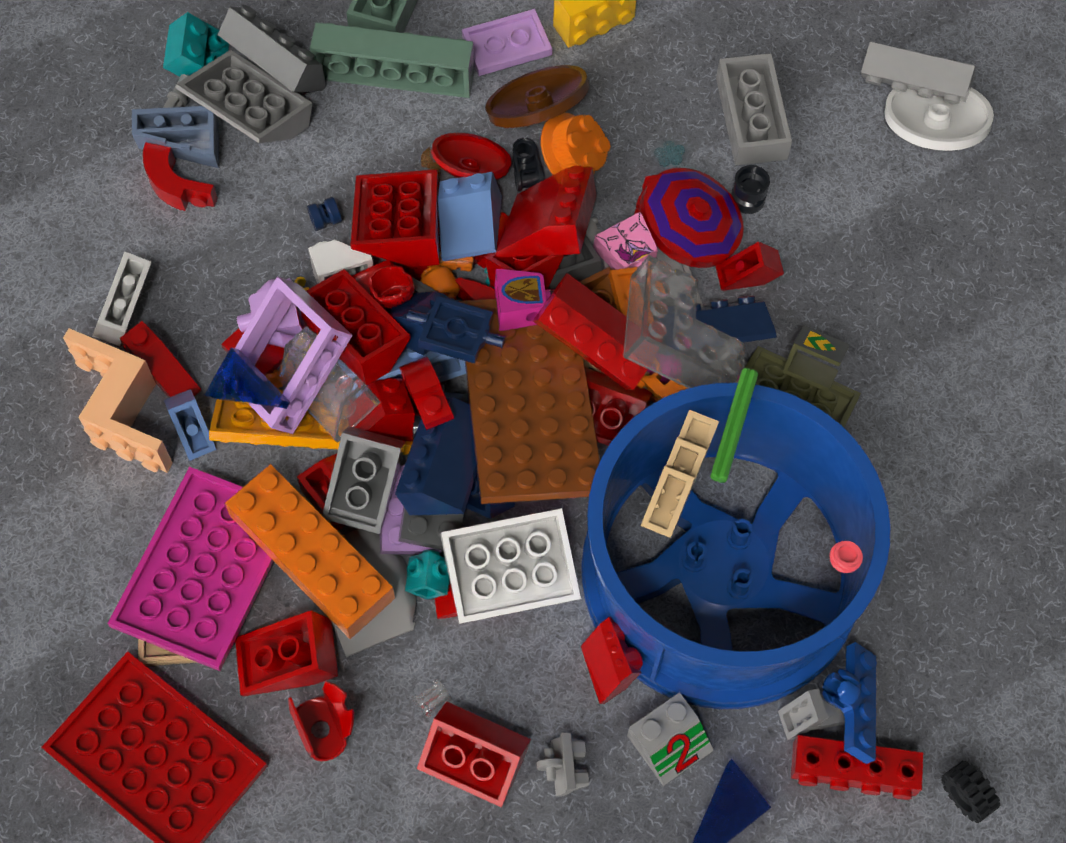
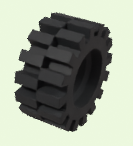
(970, 791)

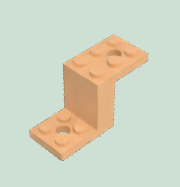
(117, 401)

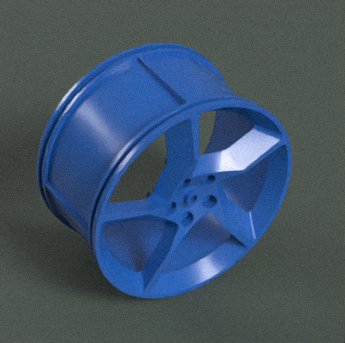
(730, 560)

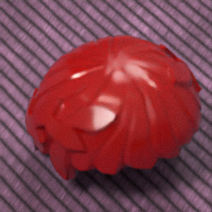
(391, 286)

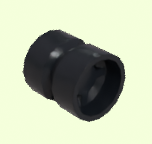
(750, 188)

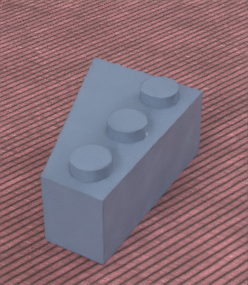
(187, 130)

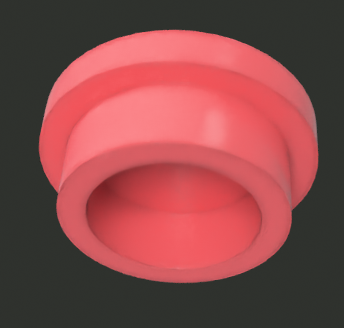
(846, 556)

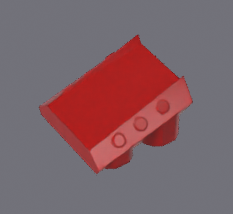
(610, 660)

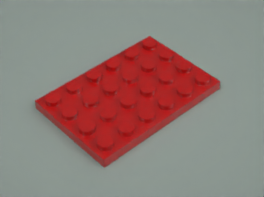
(154, 755)

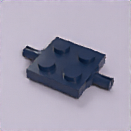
(455, 329)

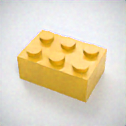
(583, 19)

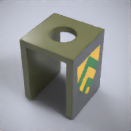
(809, 369)

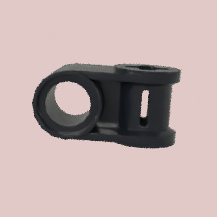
(526, 168)

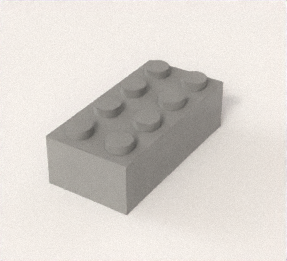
(753, 109)

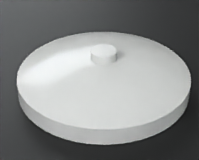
(938, 123)

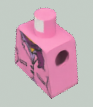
(626, 243)

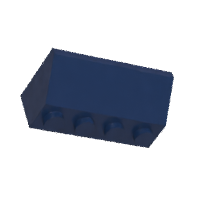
(744, 320)
(440, 466)

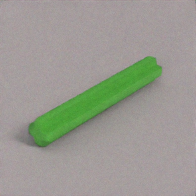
(734, 425)

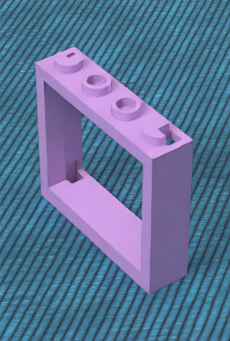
(316, 363)

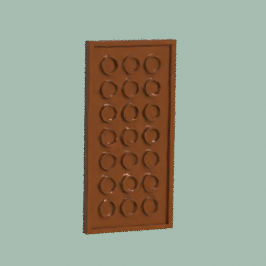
(530, 417)

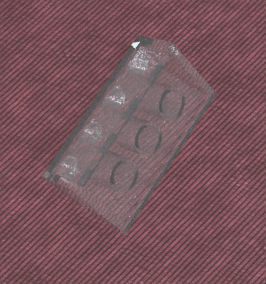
(343, 396)

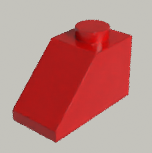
(750, 267)

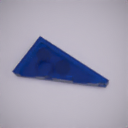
(243, 382)
(732, 808)

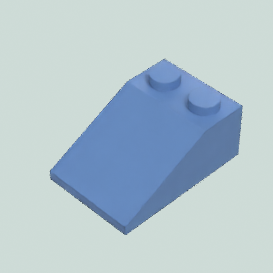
(469, 216)

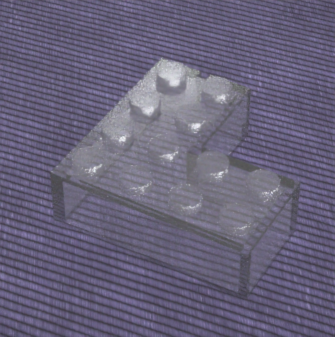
(668, 337)

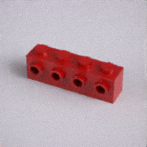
(826, 762)

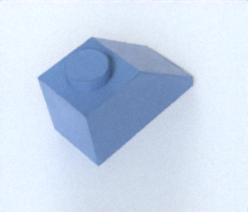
(189, 424)

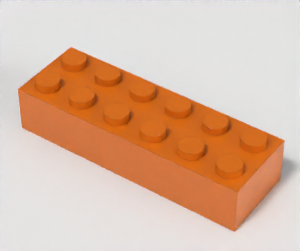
(310, 551)

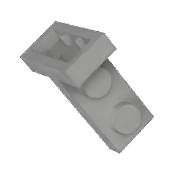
(809, 713)

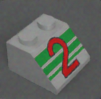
(670, 739)

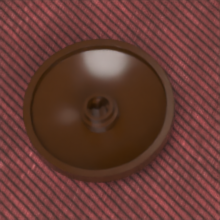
(537, 96)

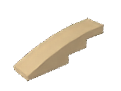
(679, 474)

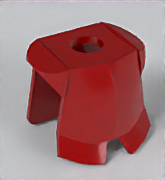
(329, 709)

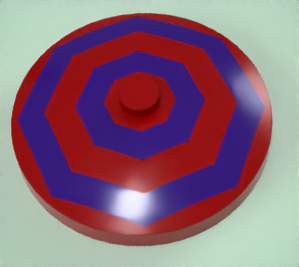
(692, 217)

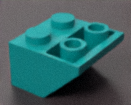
(192, 45)

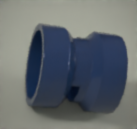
(318, 216)

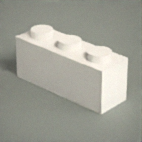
(121, 298)

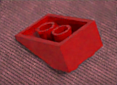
(286, 655)

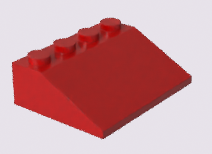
(551, 216)
(397, 217)

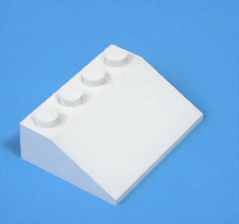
(510, 565)

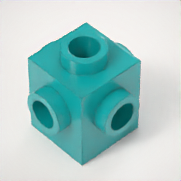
(427, 575)

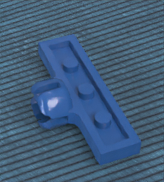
(856, 696)

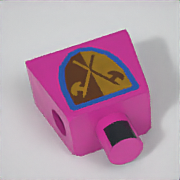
(519, 297)

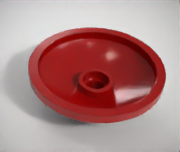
(470, 154)

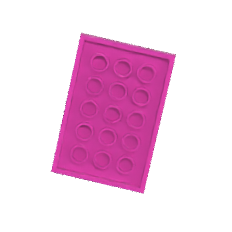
(194, 576)

